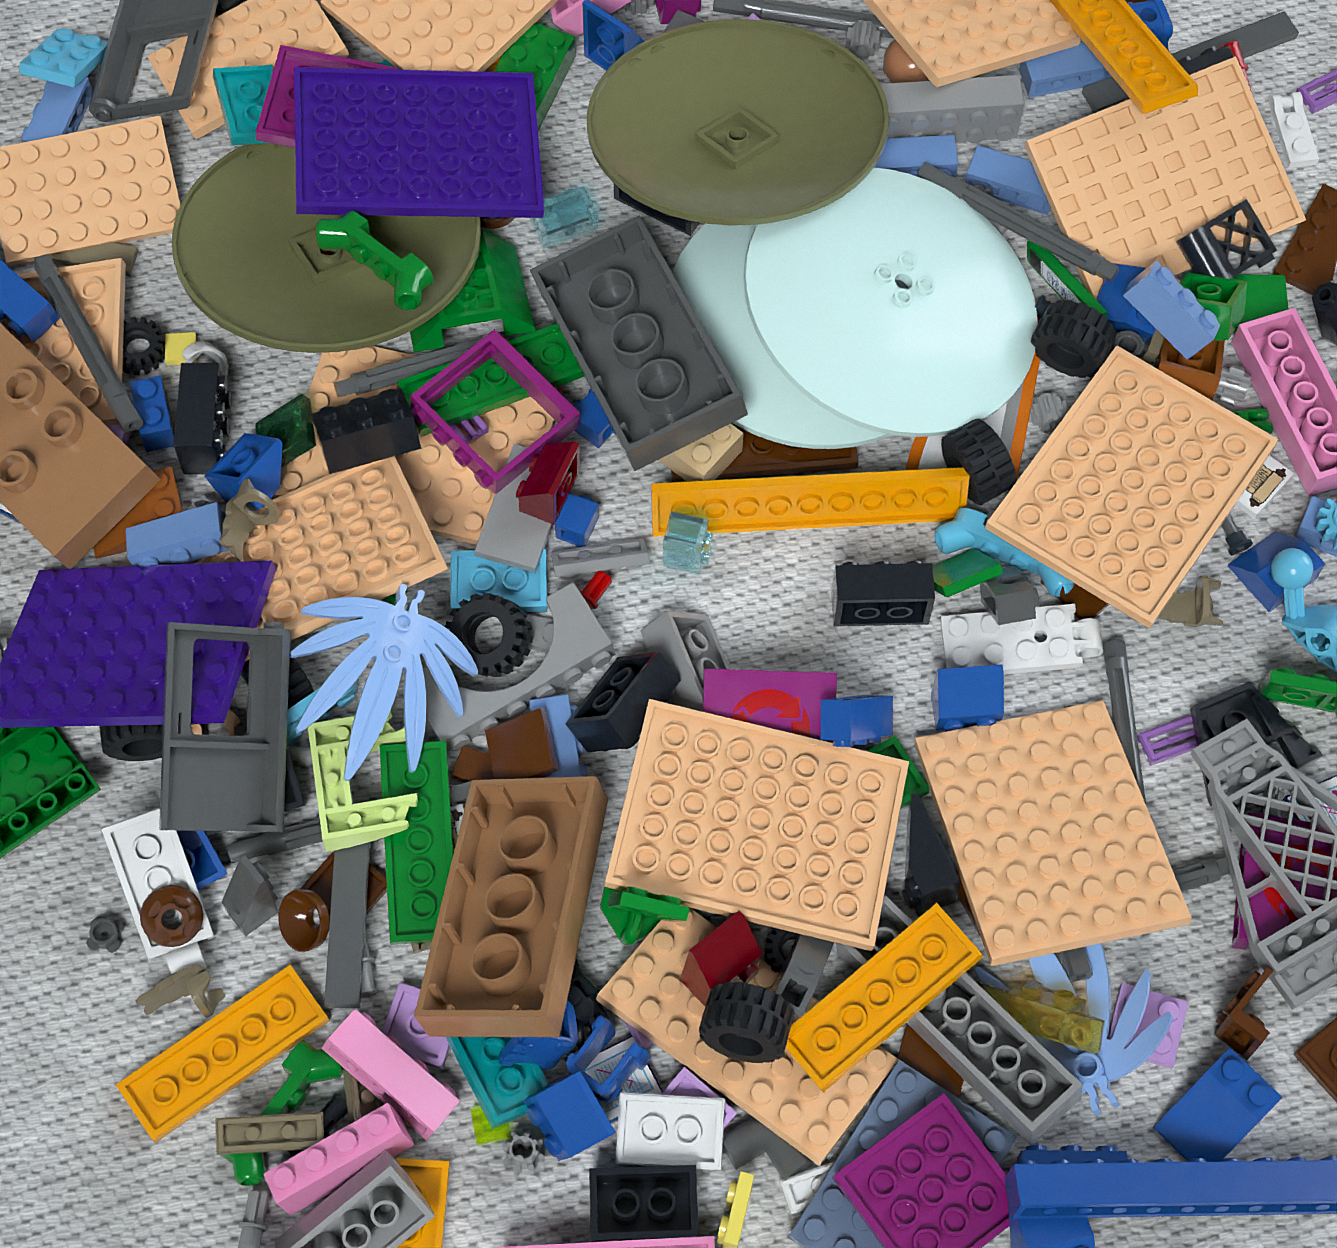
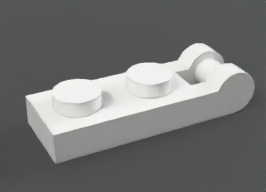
(1293, 130)

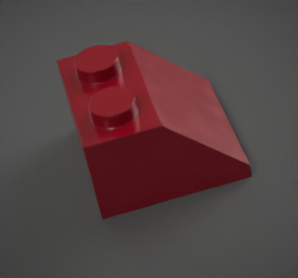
(549, 481)
(722, 957)

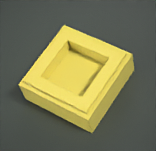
(174, 346)

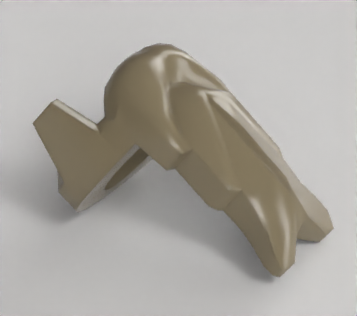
(243, 517)
(1193, 606)
(185, 982)

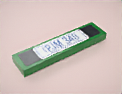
(1059, 277)

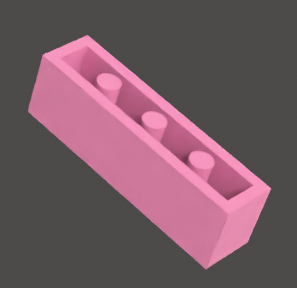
(391, 1073)
(337, 1159)

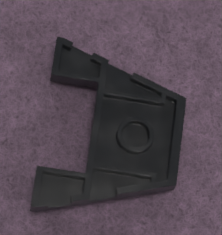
(1243, 703)

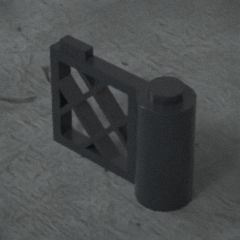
(1206, 254)

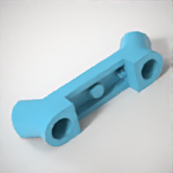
(969, 531)

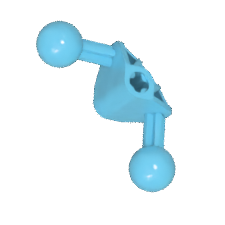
(1311, 626)

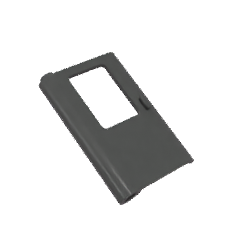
(135, 26)
(224, 778)

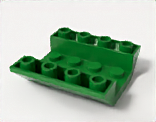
(490, 294)
(37, 783)

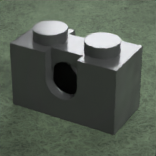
(1009, 597)

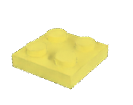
(737, 1202)

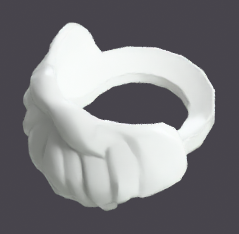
(193, 351)

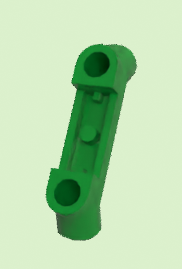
(406, 275)
(305, 1067)

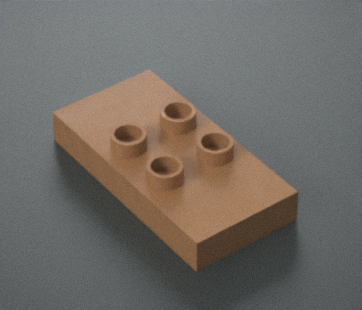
(59, 461)
(513, 908)

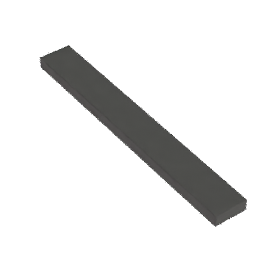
(1251, 38)

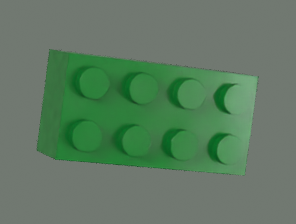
(547, 56)

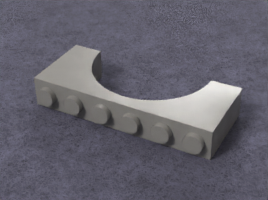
(575, 648)

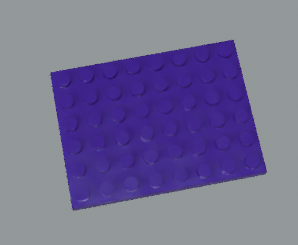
(416, 143)
(96, 642)

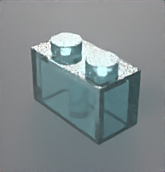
(565, 217)
(686, 543)

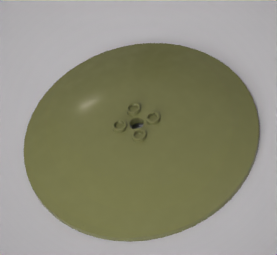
(794, 101)
(266, 278)

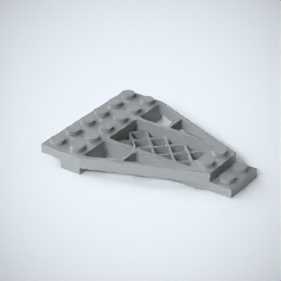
(1238, 771)

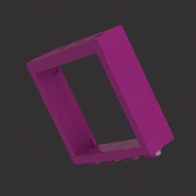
(511, 361)

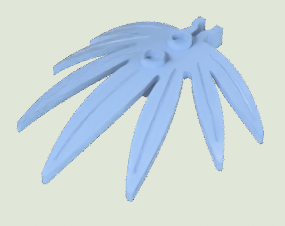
(395, 644)
(1113, 1059)

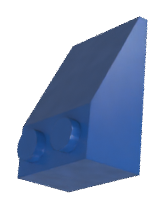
(605, 36)
(1218, 1110)

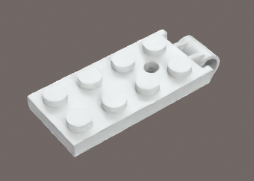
(980, 641)
(146, 861)

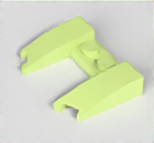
(341, 820)

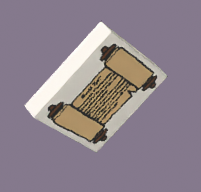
(1264, 487)

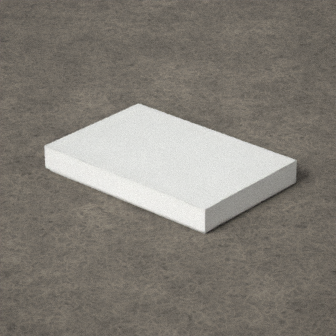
(670, 1130)

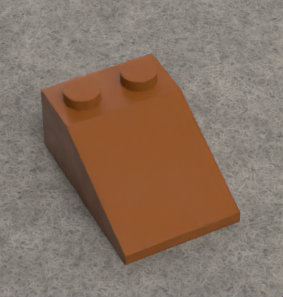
(1199, 372)
(159, 502)

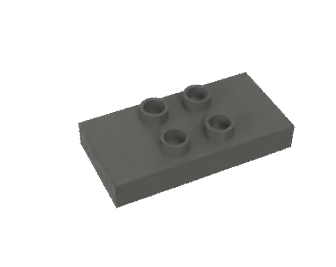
(638, 343)

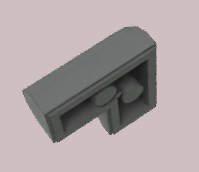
(754, 1139)

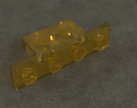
(1050, 1014)

